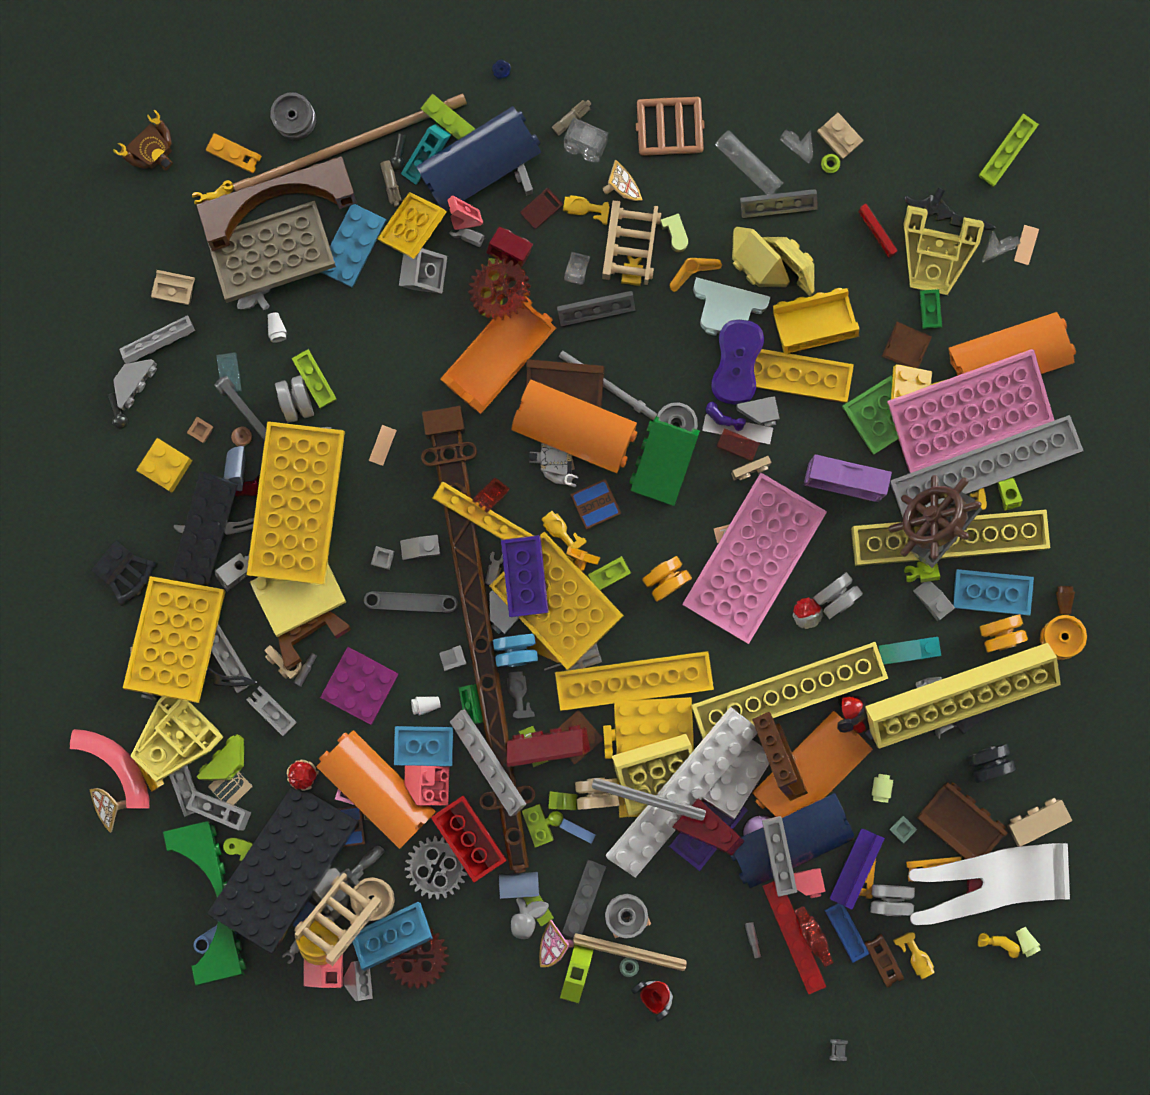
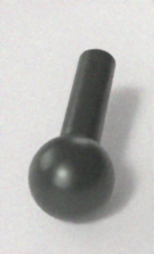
(397, 161)
(119, 419)

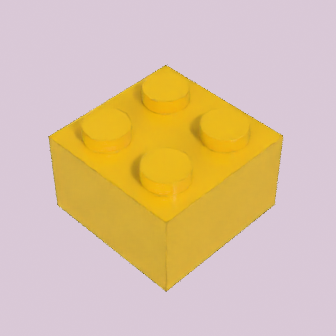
(164, 465)

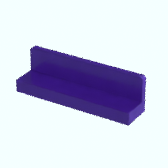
(856, 868)

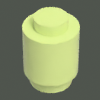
(882, 788)

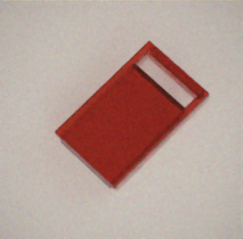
(540, 209)

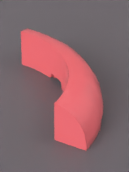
(119, 760)

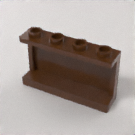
(574, 379)
(780, 756)
(961, 822)

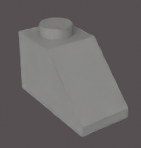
(760, 411)
(420, 547)
(933, 600)
(500, 615)

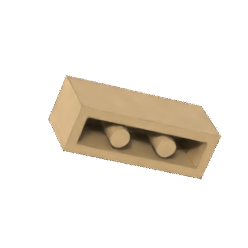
(1038, 822)

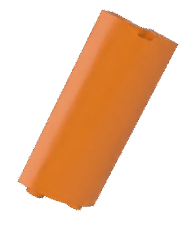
(1043, 335)
(497, 355)
(574, 426)
(822, 762)
(374, 788)

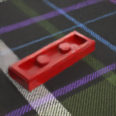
(877, 230)

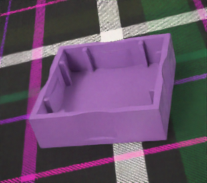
(847, 478)

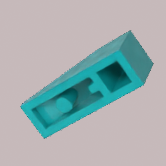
(430, 144)
(910, 650)

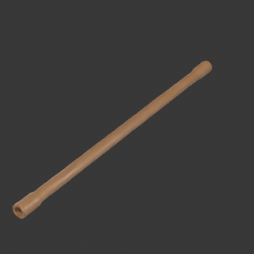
(452, 103)

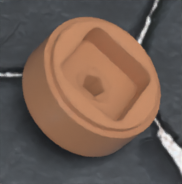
(241, 436)

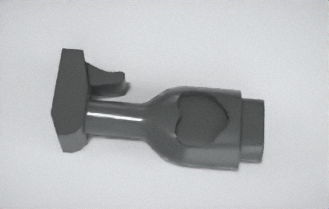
(517, 688)
(367, 860)

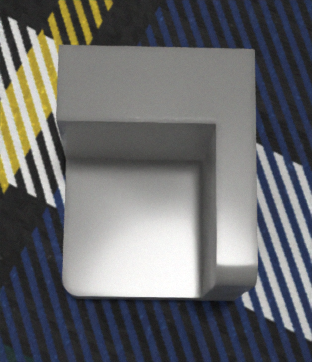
(453, 658)

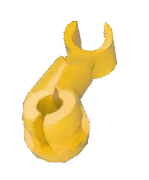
(225, 188)
(1004, 942)

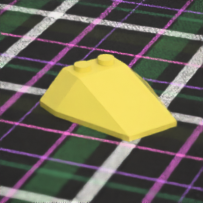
(757, 259)
(799, 262)
(174, 738)

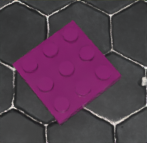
(359, 685)

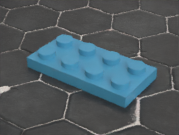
(354, 244)
(993, 592)
(392, 936)

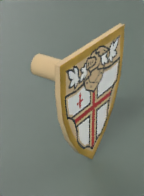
(623, 183)
(106, 807)

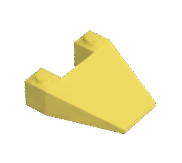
(935, 256)

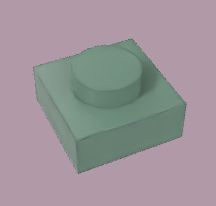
(903, 829)

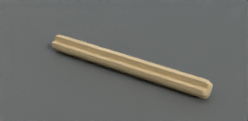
(629, 952)

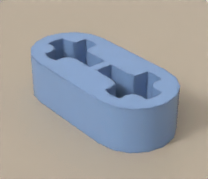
(577, 831)

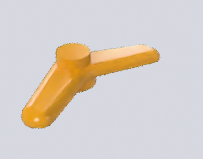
(690, 267)

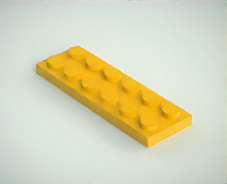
(803, 375)

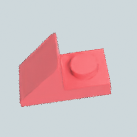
(463, 214)

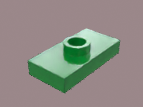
(930, 309)
(471, 703)

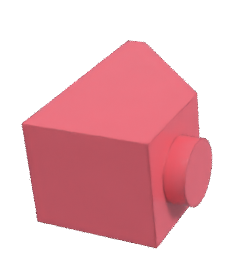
(810, 882)

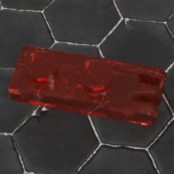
(491, 494)

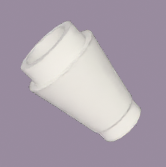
(276, 329)
(423, 705)

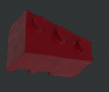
(709, 831)

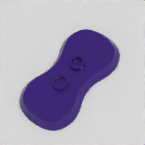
(735, 377)

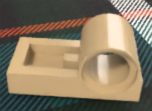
(274, 657)

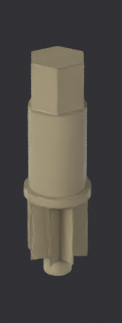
(576, 112)
(391, 184)

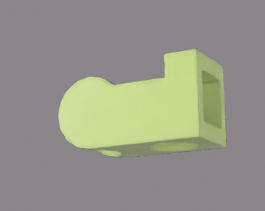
(676, 231)

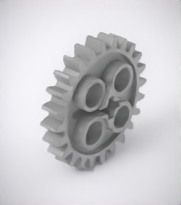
(420, 859)

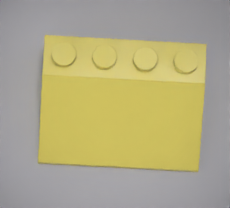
(295, 603)
(650, 767)

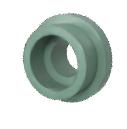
(632, 972)

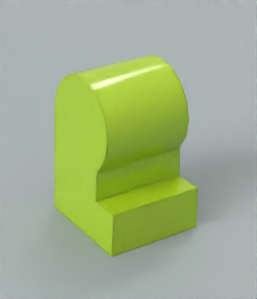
(1009, 494)
(562, 801)
(237, 846)

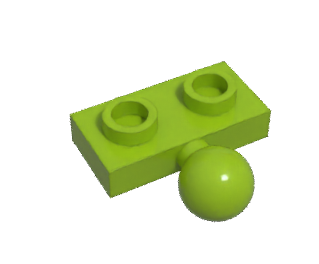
(539, 825)

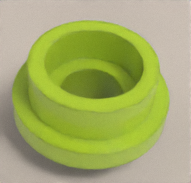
(830, 157)

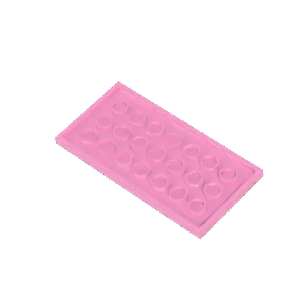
(971, 410)
(754, 558)

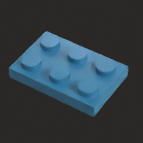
(423, 746)

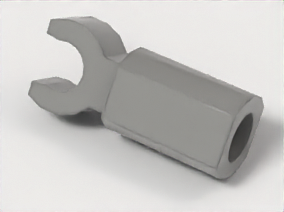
(469, 236)
(493, 570)

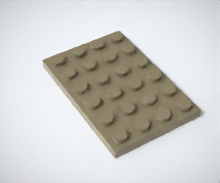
(273, 252)

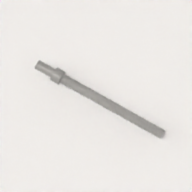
(639, 406)

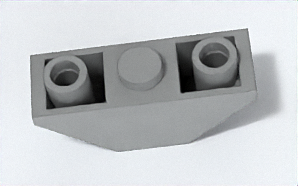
(131, 380)

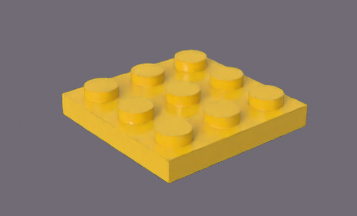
(411, 225)

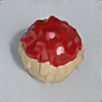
(301, 774)

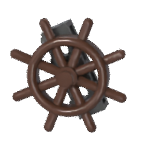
(940, 523)

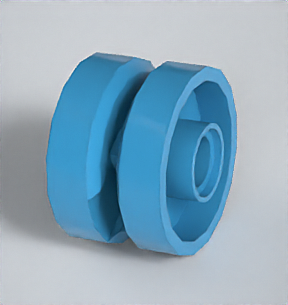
(515, 649)

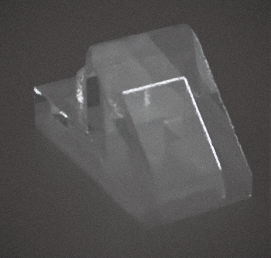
(802, 148)
(995, 249)
(577, 268)

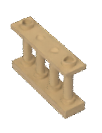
(616, 231)
(345, 936)

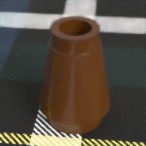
(1065, 599)

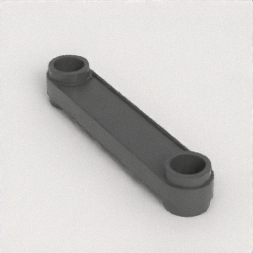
(225, 387)
(410, 602)

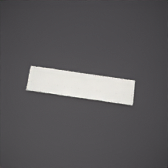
(752, 431)

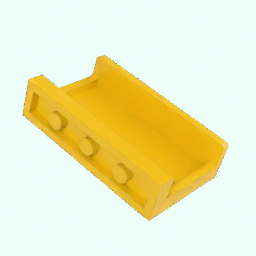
(815, 320)

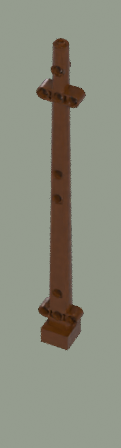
(445, 431)

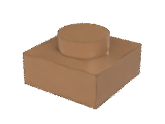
(200, 430)

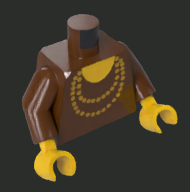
(149, 147)

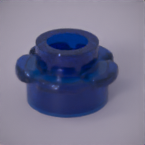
(496, 69)

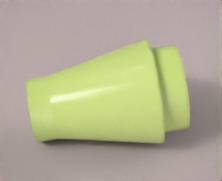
(1027, 942)

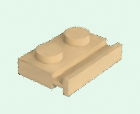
(840, 136)
(173, 287)
(745, 471)

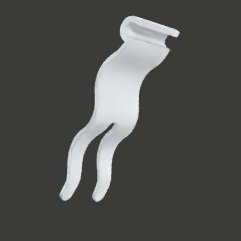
(1007, 879)

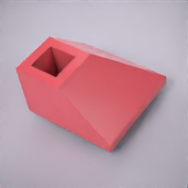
(428, 784)
(324, 975)

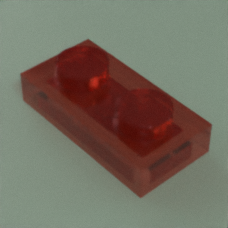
(738, 444)

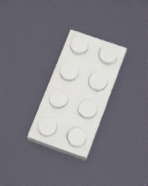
(738, 780)

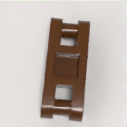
(884, 960)

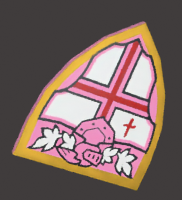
(552, 946)

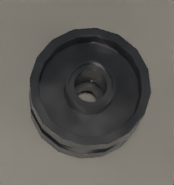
(991, 762)

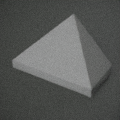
(358, 982)

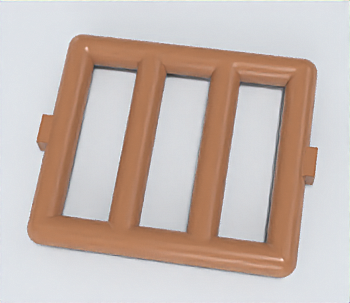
(660, 103)

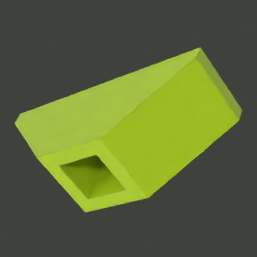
(225, 762)
(576, 973)

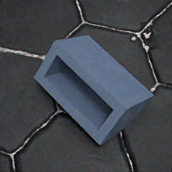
(235, 466)
(519, 885)

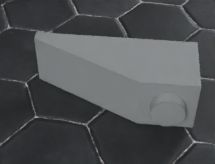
(218, 810)

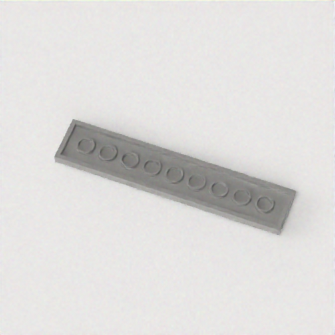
(995, 461)

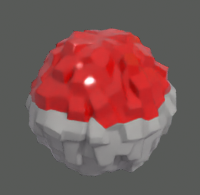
(807, 613)

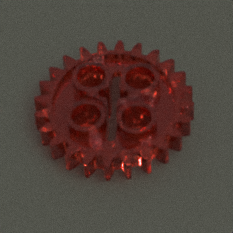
(515, 294)
(816, 942)
(417, 974)

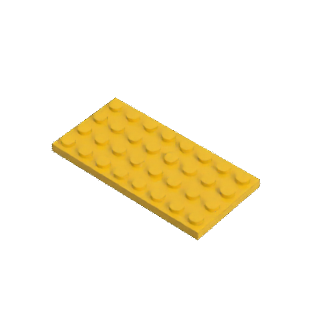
(295, 503)

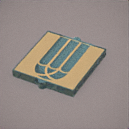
(231, 790)

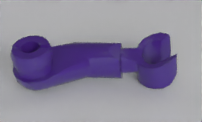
(720, 419)

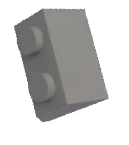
(423, 272)

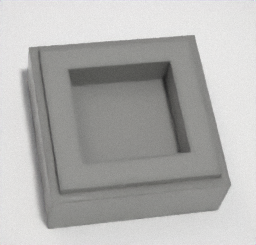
(382, 557)

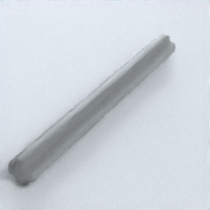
(648, 799)

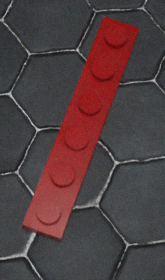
(795, 941)

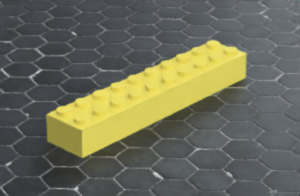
(987, 536)
(796, 688)
(963, 695)

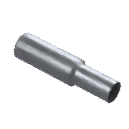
(305, 670)
(753, 939)

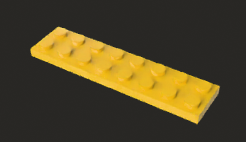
(634, 680)

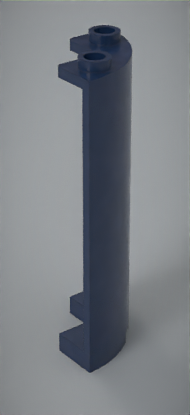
(479, 158)
(808, 835)

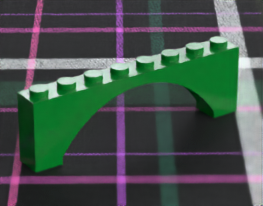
(223, 955)

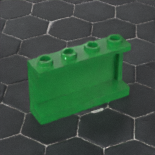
(663, 461)

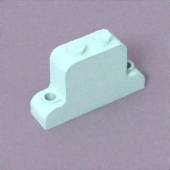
(726, 304)

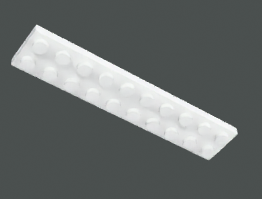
(687, 784)

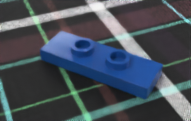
(847, 932)

